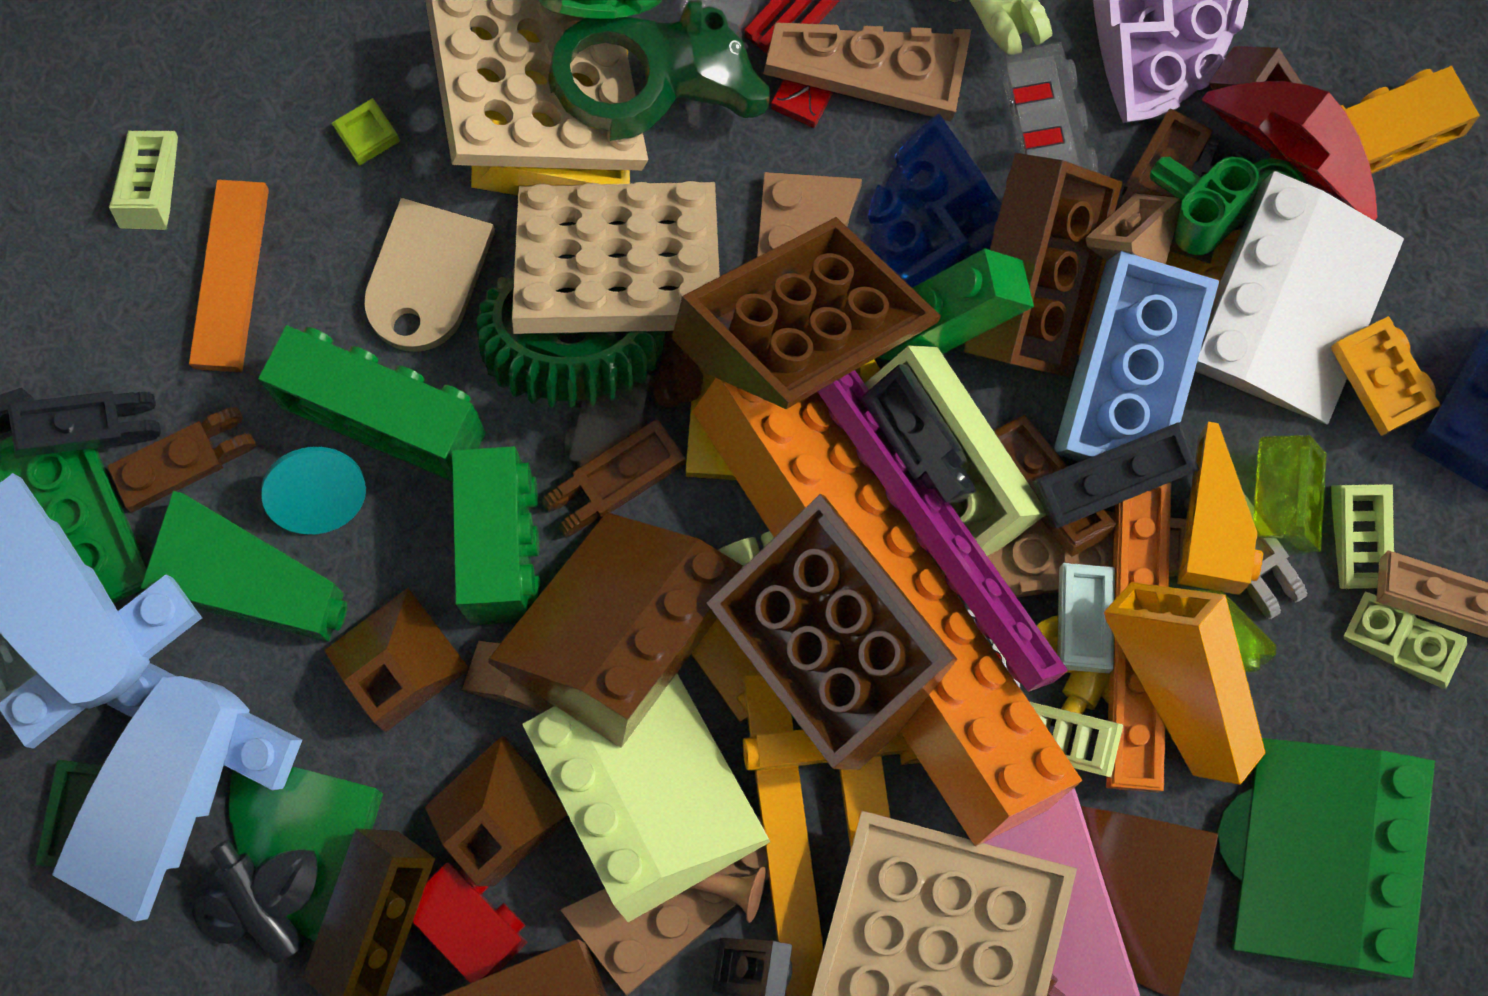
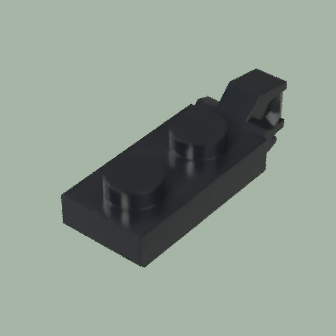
(919, 434)

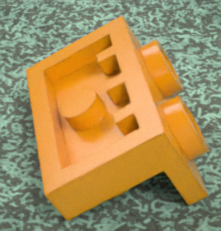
(1386, 375)

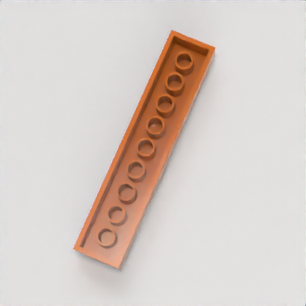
(976, 725)

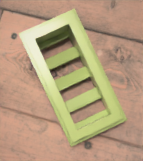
(145, 208)
(1343, 520)
(1106, 743)

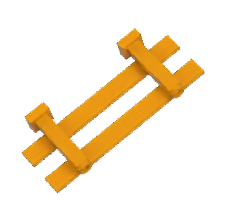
(775, 756)

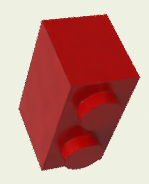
(467, 925)

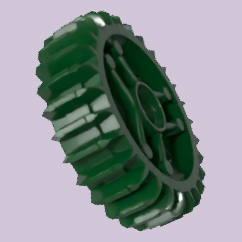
(558, 369)

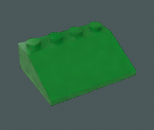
(1335, 858)

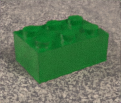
(494, 535)

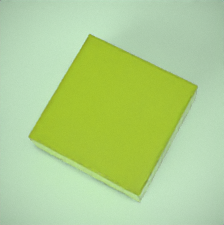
(366, 131)

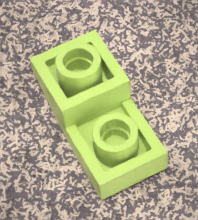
(1406, 641)

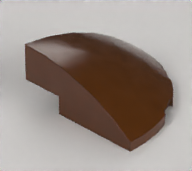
(1156, 890)

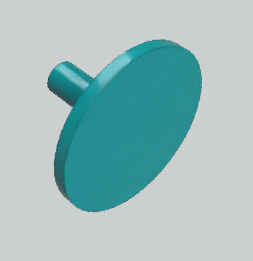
(313, 490)

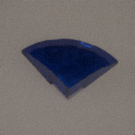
(932, 206)

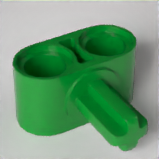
(1217, 199)

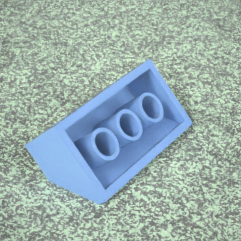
(1135, 355)

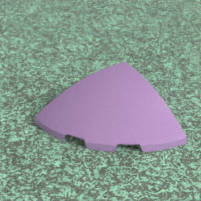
(1163, 49)

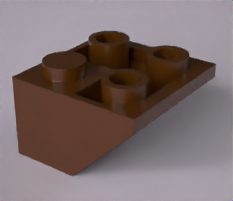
(396, 660)
(495, 813)

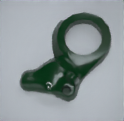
(683, 59)

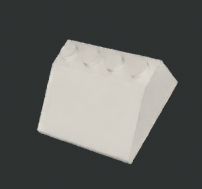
(1291, 290)

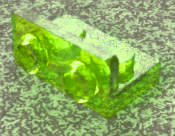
(1290, 490)

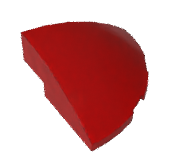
(1305, 130)

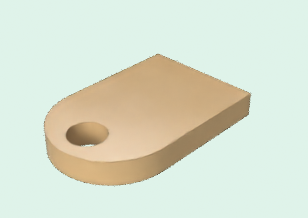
(427, 271)

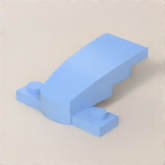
(68, 624)
(162, 780)

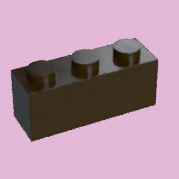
(369, 915)

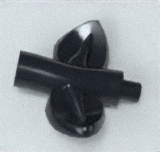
(257, 899)

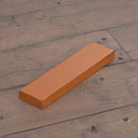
(229, 276)

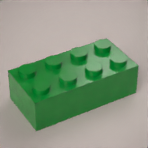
(370, 401)

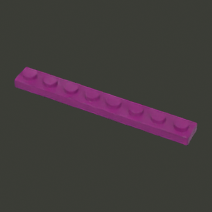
(949, 541)

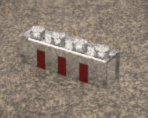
(1044, 107)

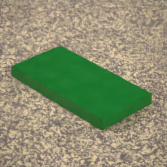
(83, 502)

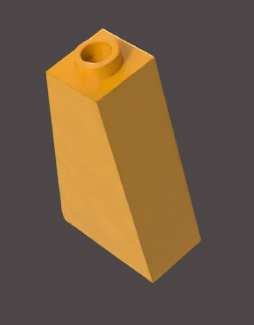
(1193, 675)

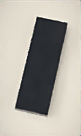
(1115, 475)

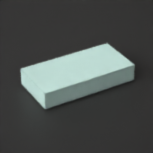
(1083, 633)

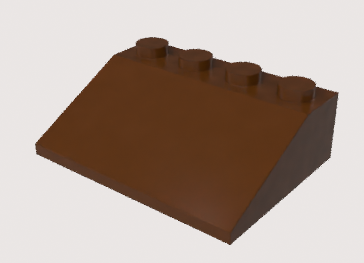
(800, 316)
(616, 623)
(833, 636)

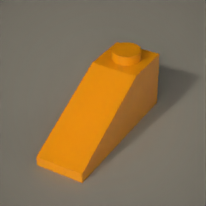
(1219, 525)

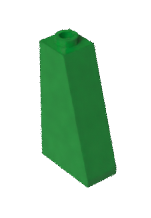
(241, 575)

